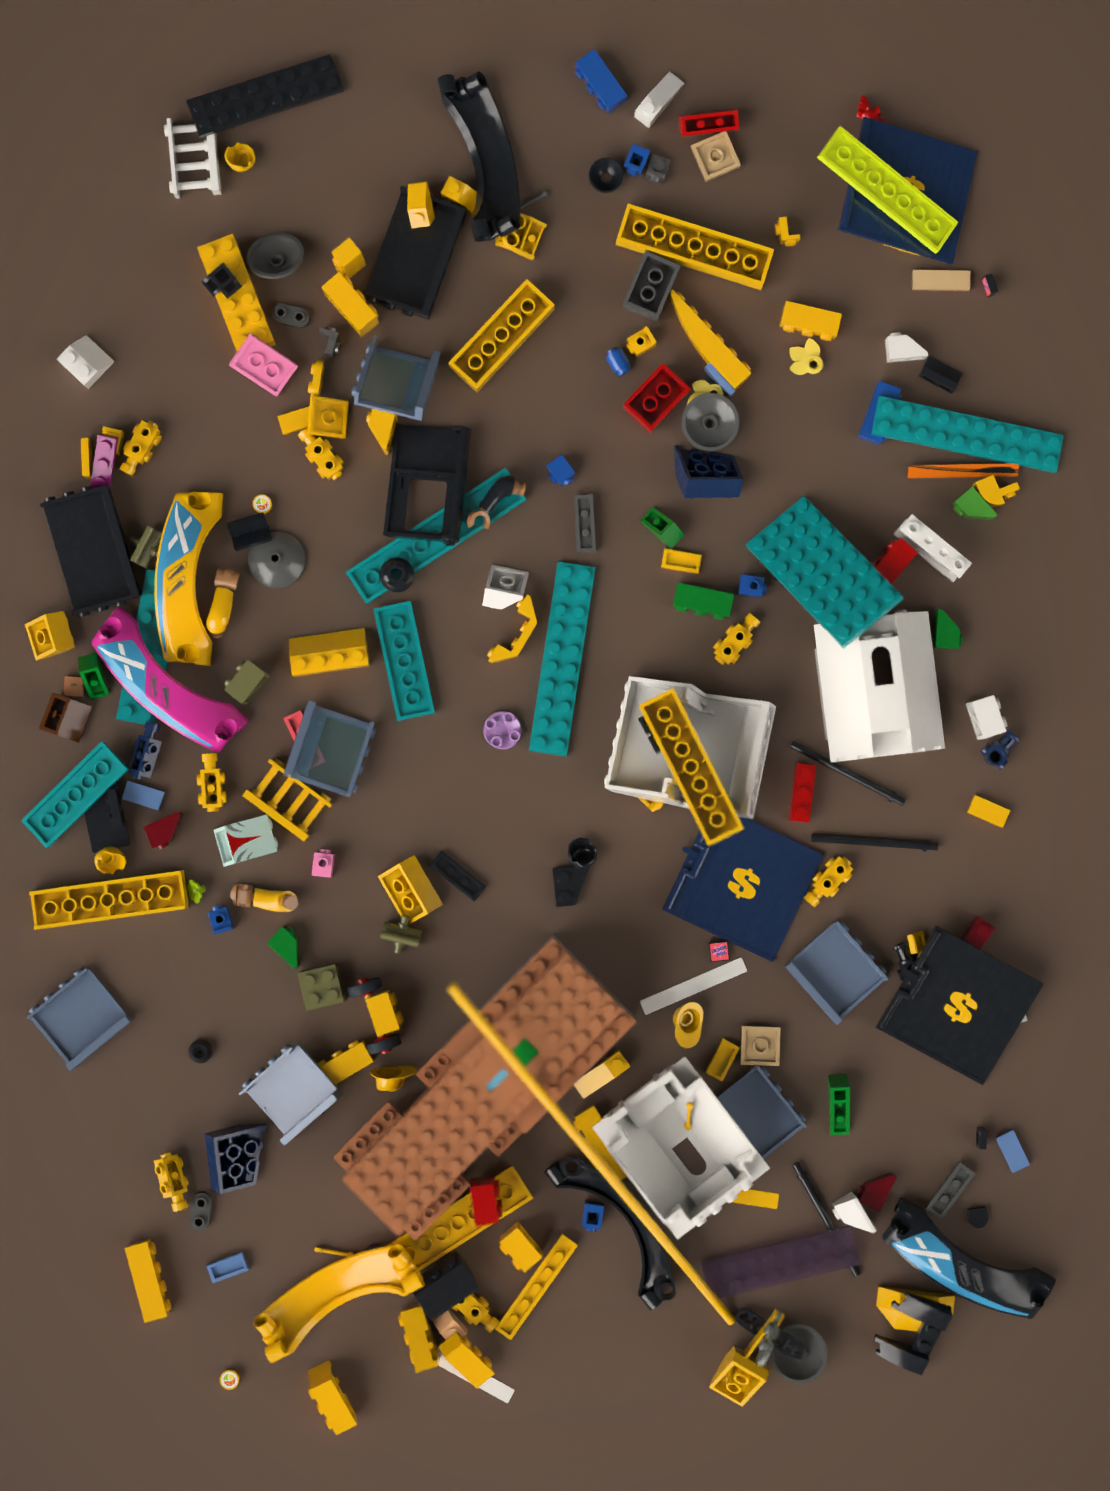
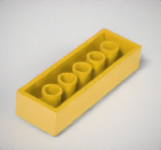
(242, 309)
(501, 335)

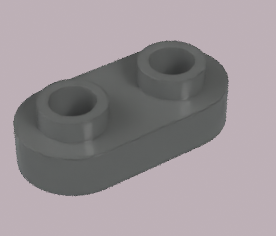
(290, 315)
(200, 1212)

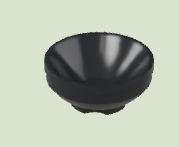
(609, 166)
(397, 585)

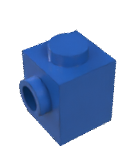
(560, 471)
(751, 586)

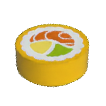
(262, 503)
(229, 1379)

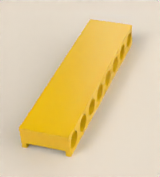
(109, 899)

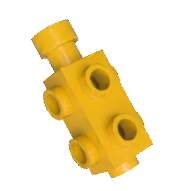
(144, 443)
(323, 457)
(733, 643)
(209, 788)
(832, 876)
(171, 1179)
(481, 1304)

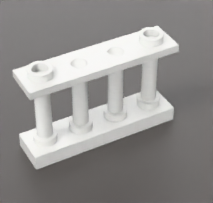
(210, 164)
(933, 548)

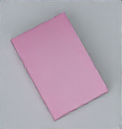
(263, 364)

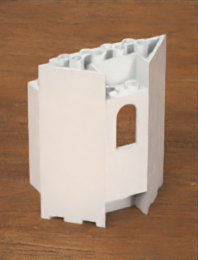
(880, 719)
(651, 1123)

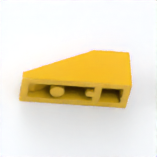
(602, 1073)

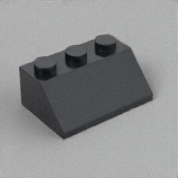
(446, 1285)

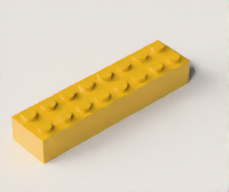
(695, 246)
(691, 767)

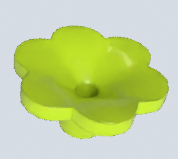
(195, 890)

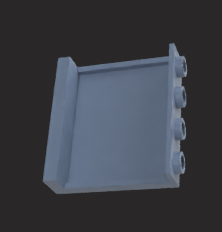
(836, 971)
(79, 1017)
(761, 1110)

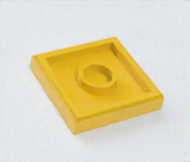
(327, 417)

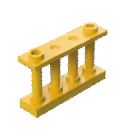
(286, 818)

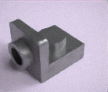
(657, 169)

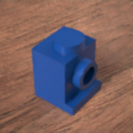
(636, 154)
(226, 924)
(592, 1207)

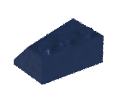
(707, 474)
(234, 1156)

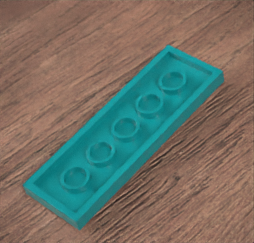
(404, 661)
(75, 794)

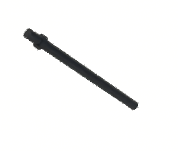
(892, 796)
(924, 845)
(802, 1176)

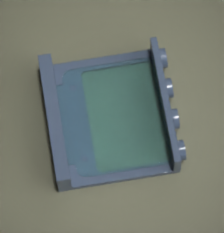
(395, 381)
(329, 750)

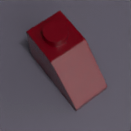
(163, 830)
(875, 1191)

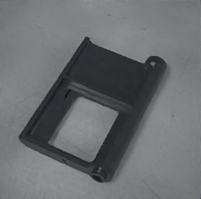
(429, 456)

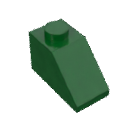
(662, 527)
(946, 632)
(93, 675)
(286, 945)

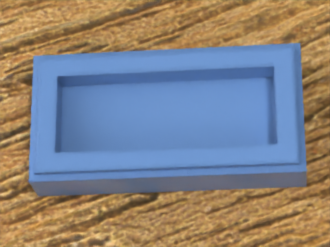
(719, 380)
(143, 795)
(1012, 1151)
(227, 1267)

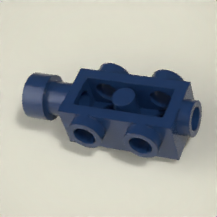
(146, 754)

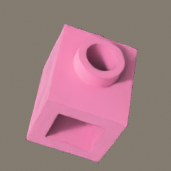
(323, 863)

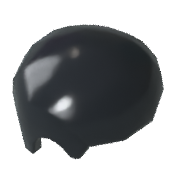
(582, 853)

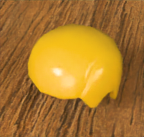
(240, 157)
(109, 860)

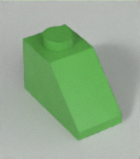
(973, 506)

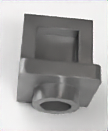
(333, 344)

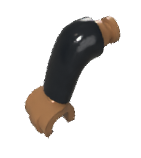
(501, 488)

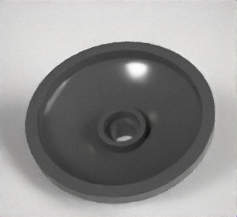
(275, 256)
(714, 408)
(286, 569)
(803, 1368)

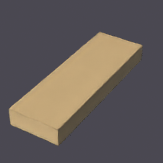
(941, 280)

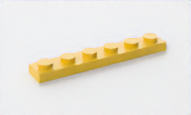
(536, 1286)

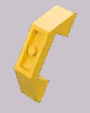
(500, 653)

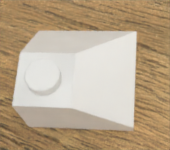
(504, 587)
(852, 1213)

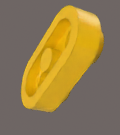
(317, 370)

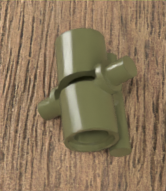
(146, 547)
(401, 934)

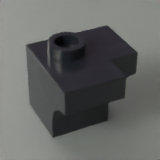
(221, 281)

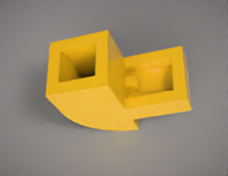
(992, 494)

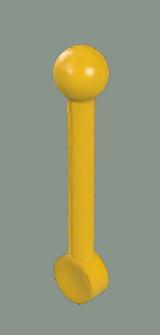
(687, 1125)
(320, 1249)

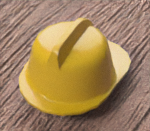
(688, 1024)
(391, 1077)

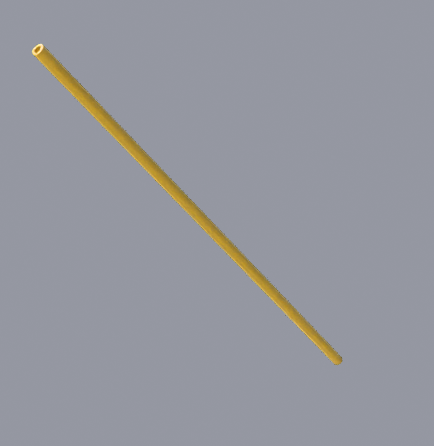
(590, 1152)

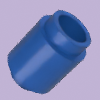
(618, 361)

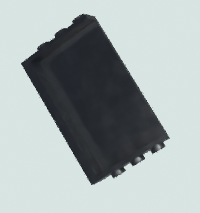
(415, 258)
(91, 549)

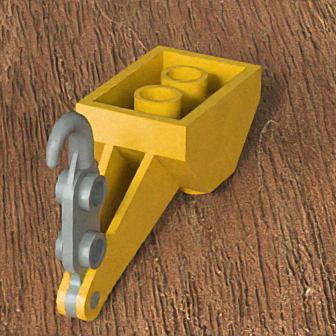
(742, 1374)

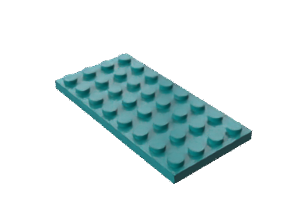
(824, 572)

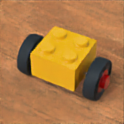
(383, 1013)

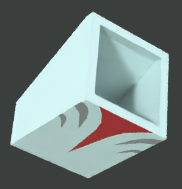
(246, 840)

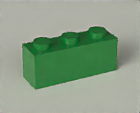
(702, 601)

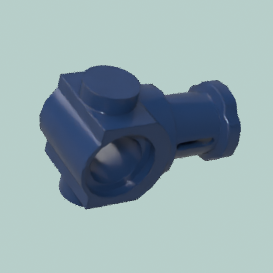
(1002, 749)

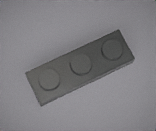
(584, 523)
(950, 1190)

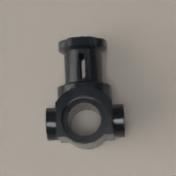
(904, 962)

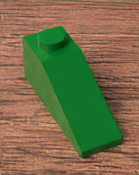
(839, 1104)

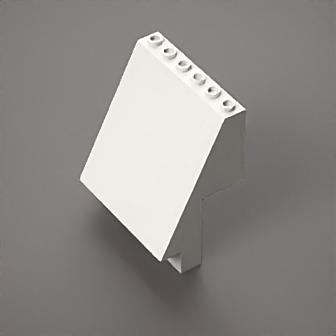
(729, 728)

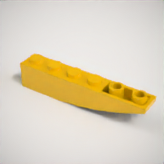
(708, 345)

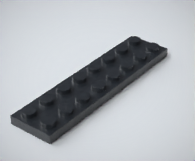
(264, 96)

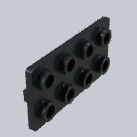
(107, 821)

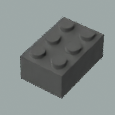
(651, 286)

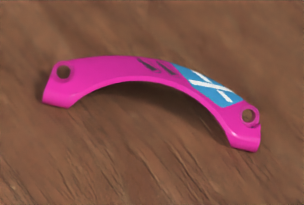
(187, 712)

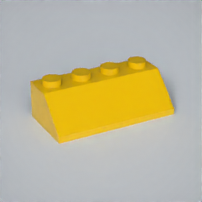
(328, 652)

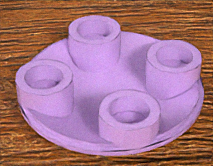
(502, 730)

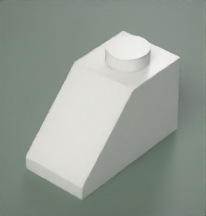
(903, 348)

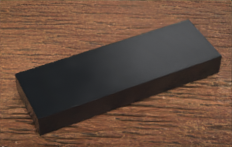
(457, 876)

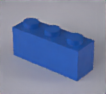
(600, 82)
(885, 390)

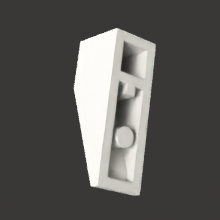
(658, 99)

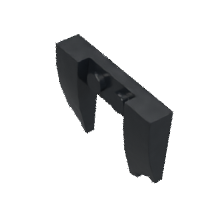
(934, 1319)

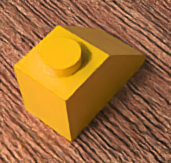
(459, 193)
(420, 205)

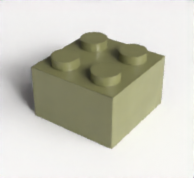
(246, 682)
(321, 986)

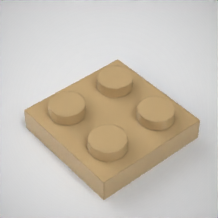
(715, 156)
(760, 1045)

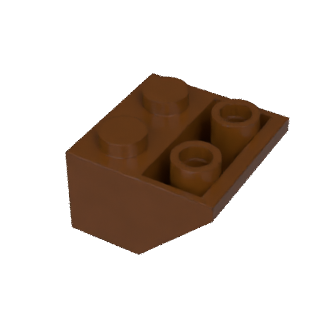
(65, 717)

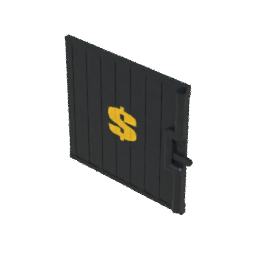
(959, 1005)

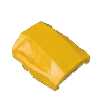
(525, 239)

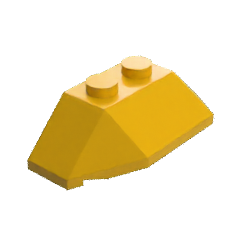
(896, 1318)

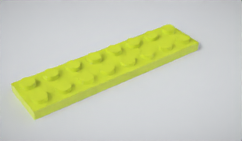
(887, 189)

